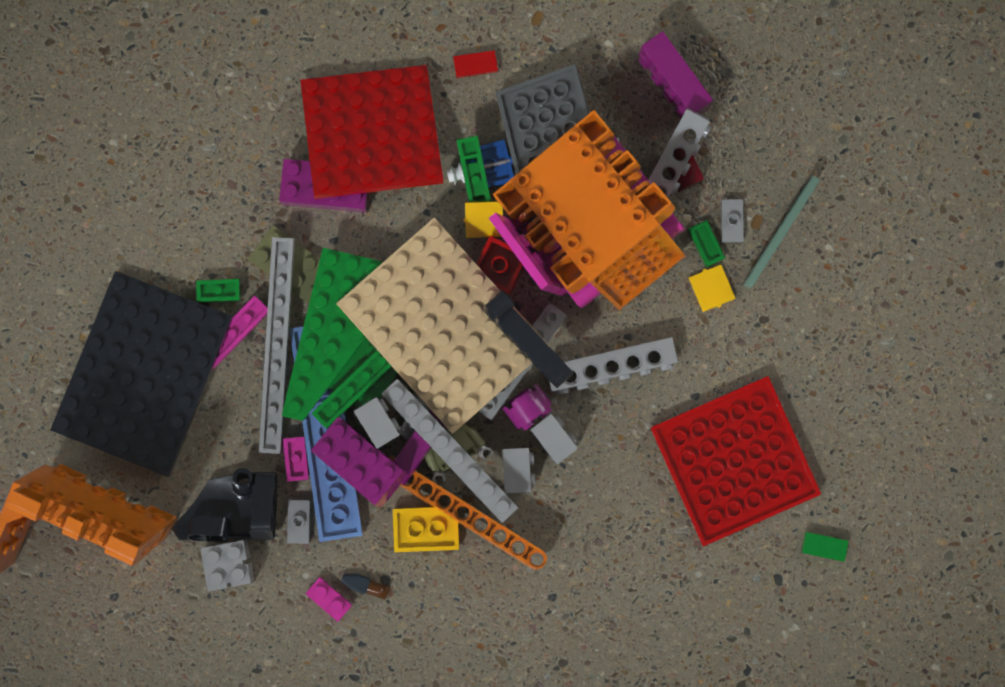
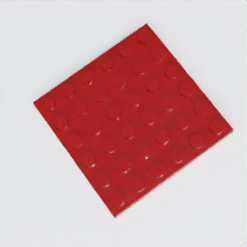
(371, 131)
(735, 461)

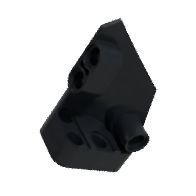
(232, 509)

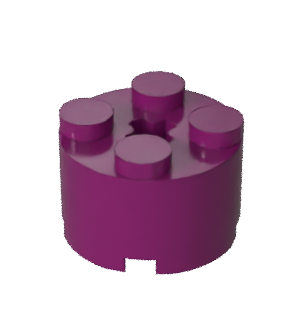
(527, 407)

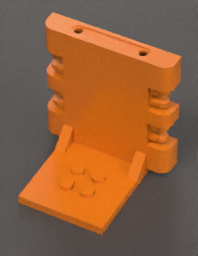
(592, 213)
(82, 511)

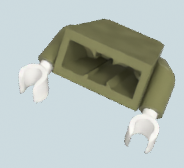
(468, 439)

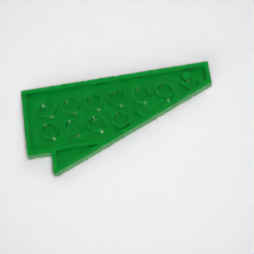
(327, 333)

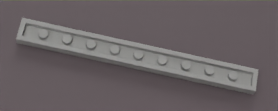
(276, 345)

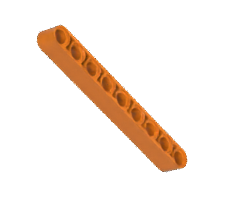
(474, 516)

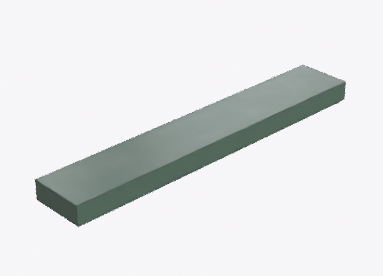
(781, 232)

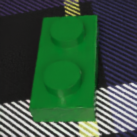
(218, 290)

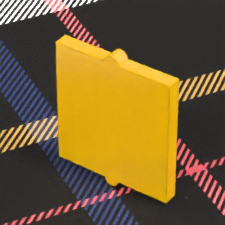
(477, 219)
(711, 288)

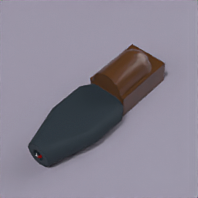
(364, 585)

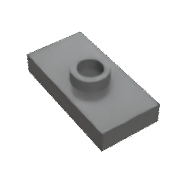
(732, 221)
(298, 521)

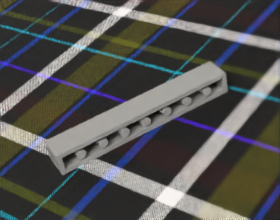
(450, 451)

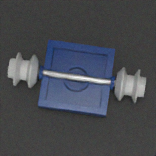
(496, 165)

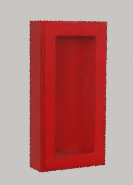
(475, 64)

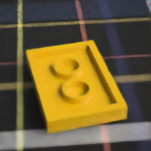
(424, 530)

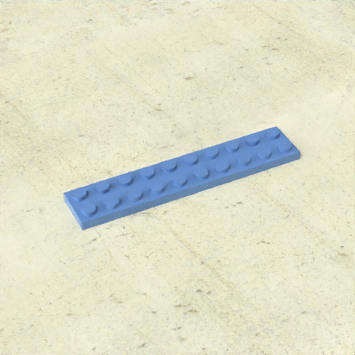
(333, 497)

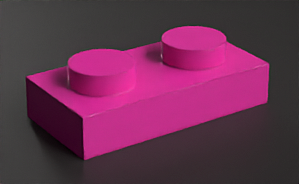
(296, 459)
(329, 599)

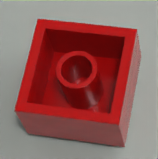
(500, 265)

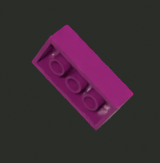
(673, 76)
(298, 190)
(359, 462)

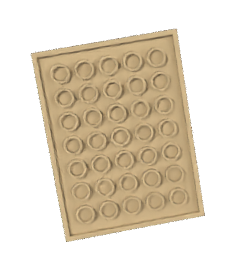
(432, 326)

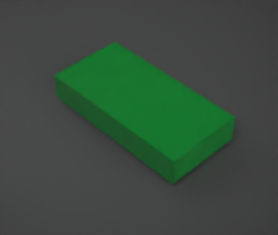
(706, 243)
(824, 546)

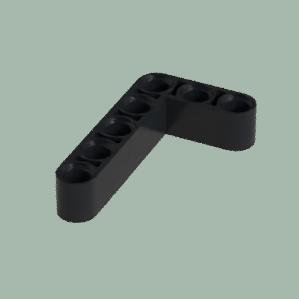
(501, 312)

